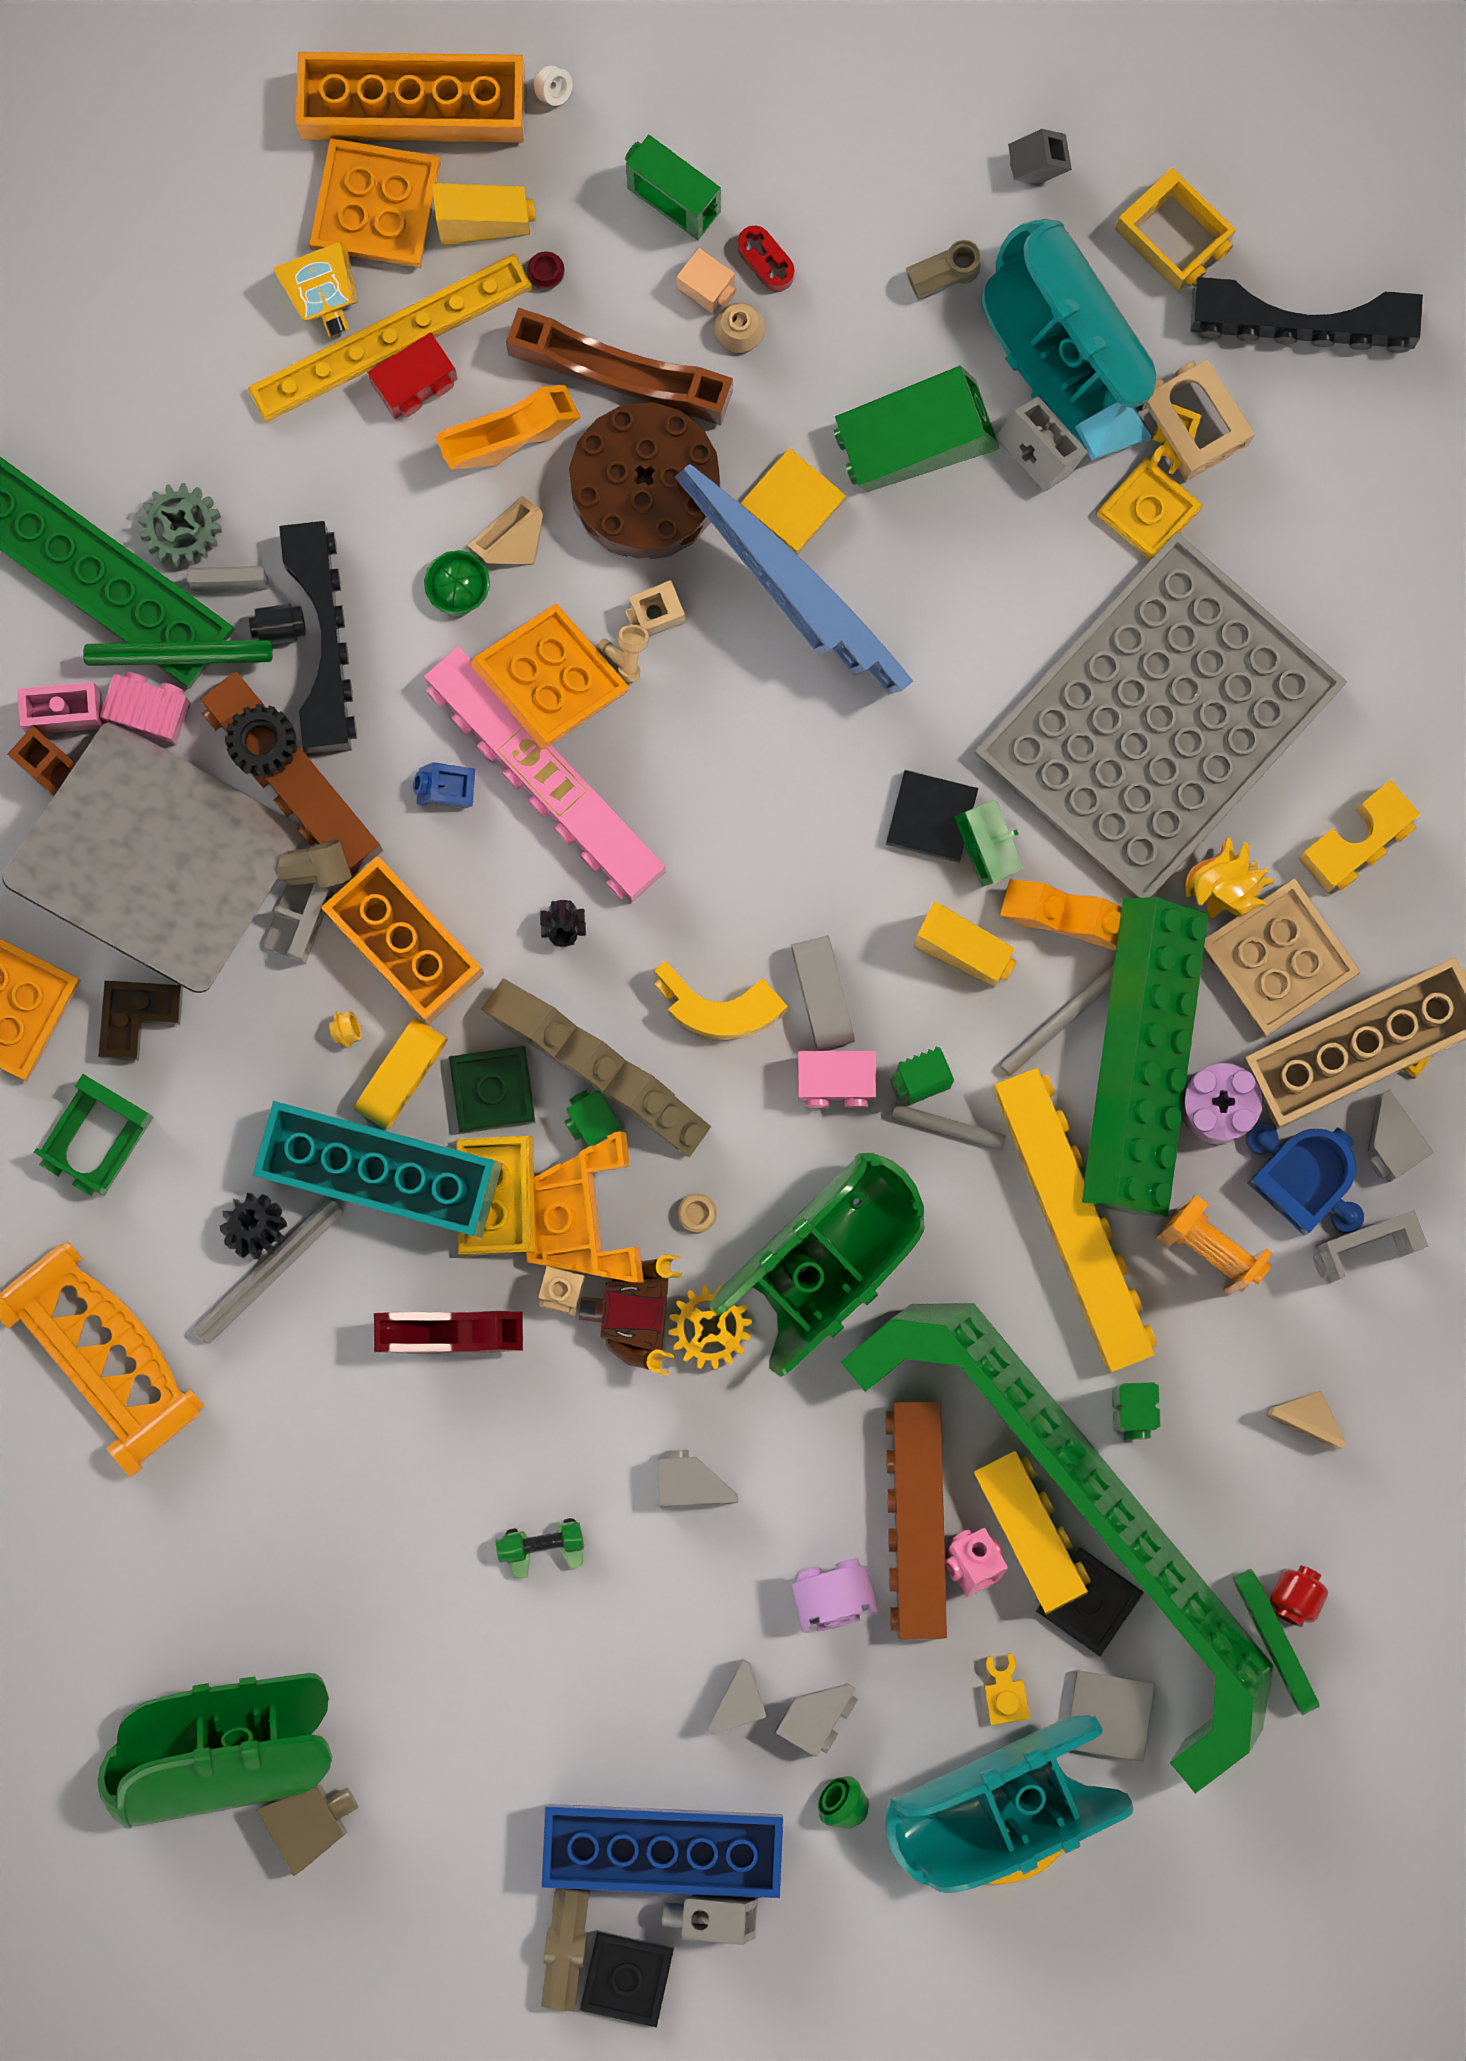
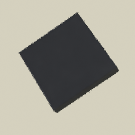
(926, 814)
(1100, 1613)
(627, 1978)

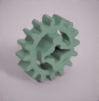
(172, 538)

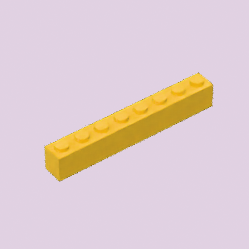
(1074, 1225)

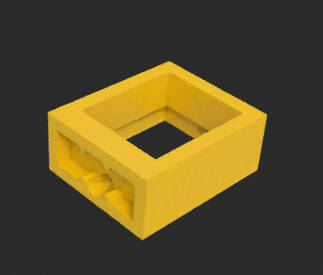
(1175, 186)

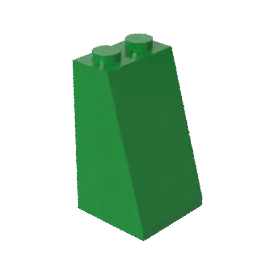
(916, 430)

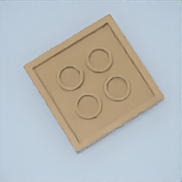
(1280, 958)

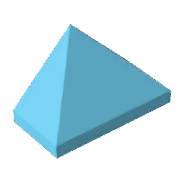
(1112, 430)

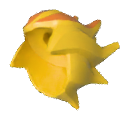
(1228, 882)

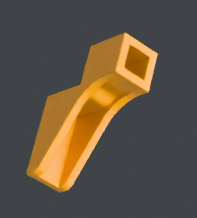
(502, 433)
(1050, 909)

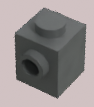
(1039, 156)

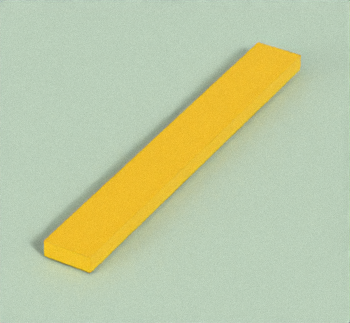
(385, 338)

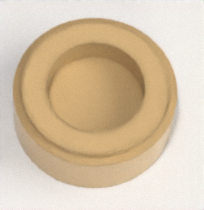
(697, 1213)

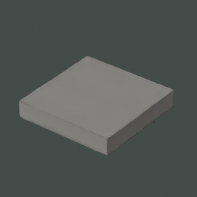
(1120, 1707)

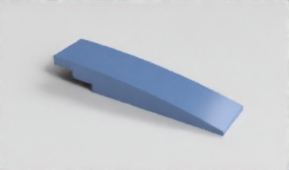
(794, 586)

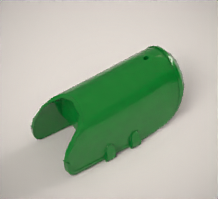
(831, 1256)
(216, 1749)

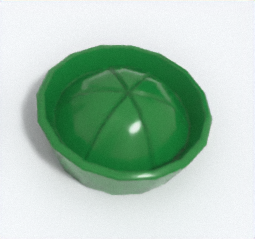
(456, 582)

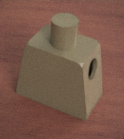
(307, 1824)

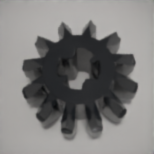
(249, 1213)

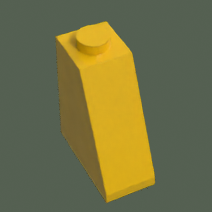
(481, 212)
(964, 945)

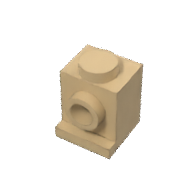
(659, 597)

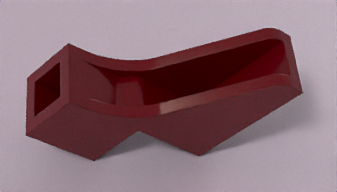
(448, 1332)

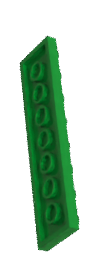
(100, 573)

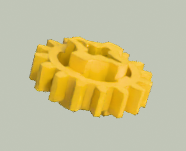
(724, 1338)

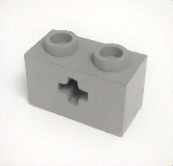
(1041, 443)

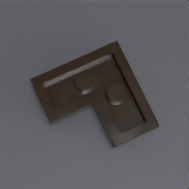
(127, 1007)

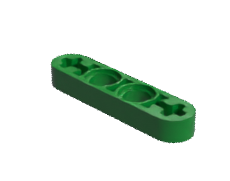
(1276, 1642)

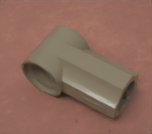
(941, 271)
(318, 864)

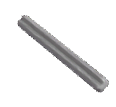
(269, 1271)

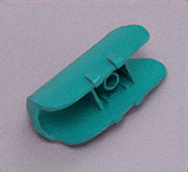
(1064, 326)
(1001, 1812)

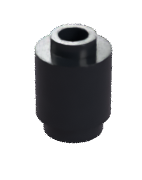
(278, 623)

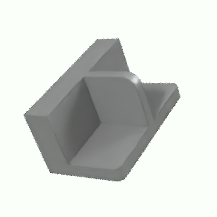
(297, 921)

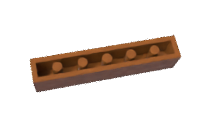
(300, 786)
(918, 1520)

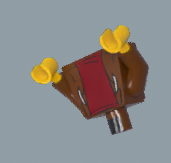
(635, 1315)

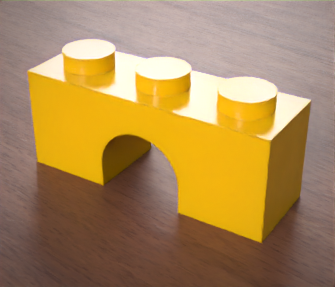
(1386, 816)

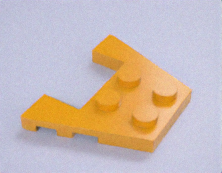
(568, 1215)

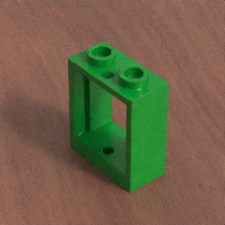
(672, 186)

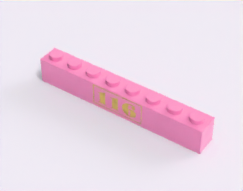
(546, 777)

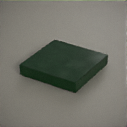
(492, 1089)

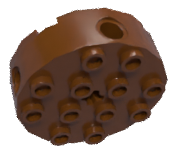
(605, 485)

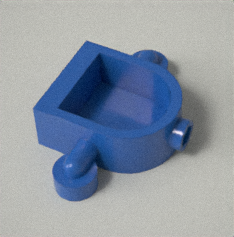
(1307, 1176)

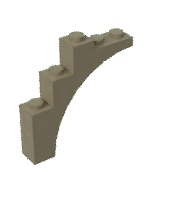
(597, 1065)

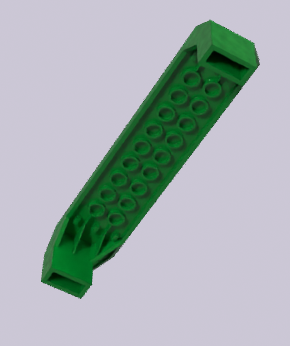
(1243, 1673)

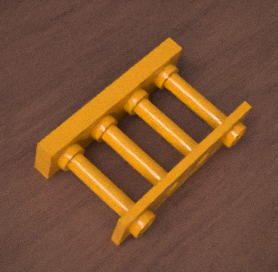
(1190, 1227)

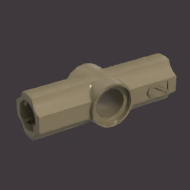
(565, 1949)

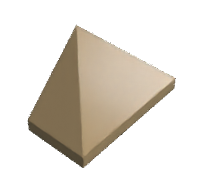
(511, 536)
(1311, 1417)

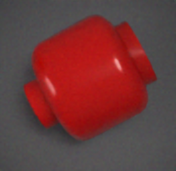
(1299, 1596)

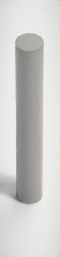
(948, 1126)

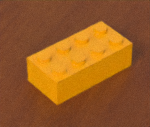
(403, 940)

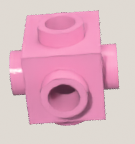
(975, 1561)

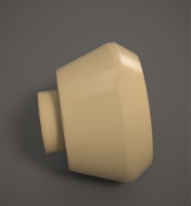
(734, 335)

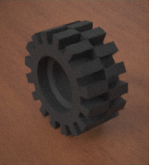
(250, 720)

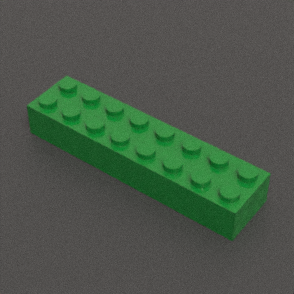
(1145, 1057)

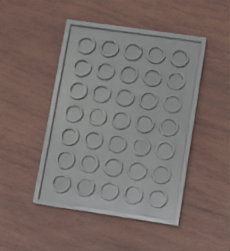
(1160, 718)

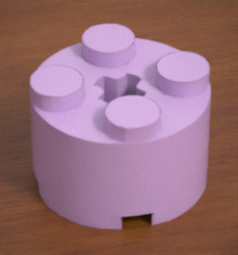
(1237, 1088)
(833, 1596)

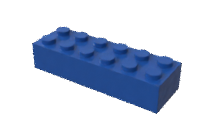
(662, 1850)

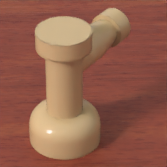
(632, 641)

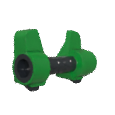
(516, 1546)

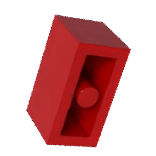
(413, 376)

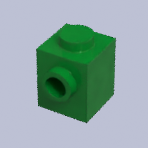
(591, 1118)

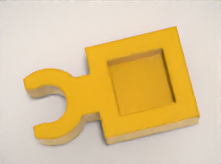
(1191, 421)
(1006, 1697)

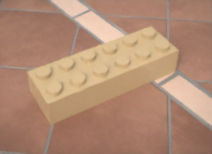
(1361, 1044)

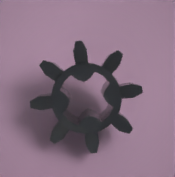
(562, 923)

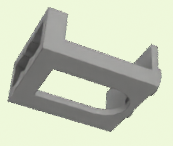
(1404, 1229)

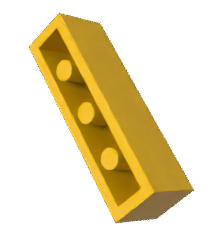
(1031, 1532)

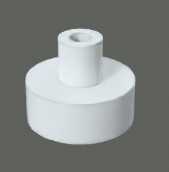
(553, 85)

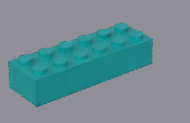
(377, 1169)

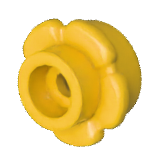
(345, 1029)

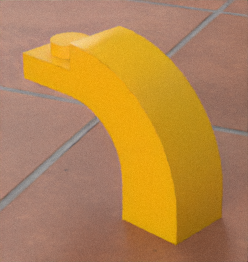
(720, 1020)

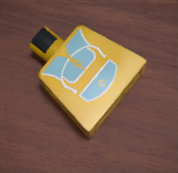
(321, 286)

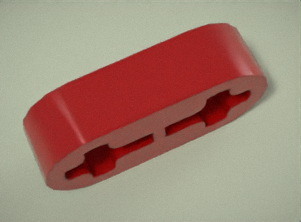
(759, 263)

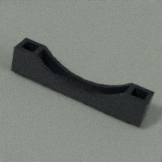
(1229, 309)
(324, 713)

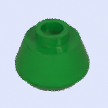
(843, 1803)

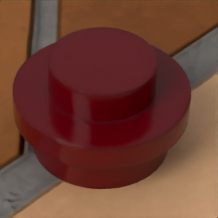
(545, 270)

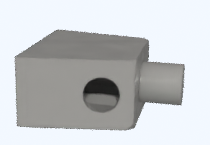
(730, 1918)

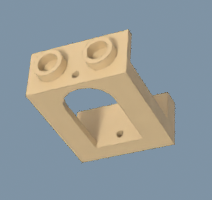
(1193, 459)

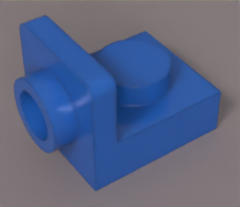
(444, 785)

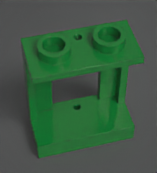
(55, 1148)

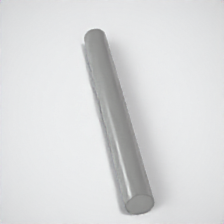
(1058, 1022)

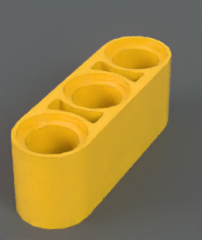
(400, 1073)

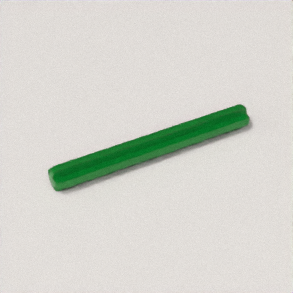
(178, 653)

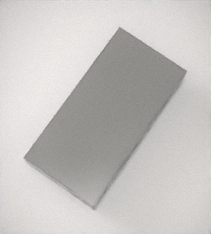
(227, 578)

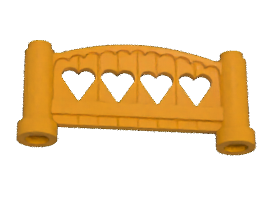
(138, 1428)

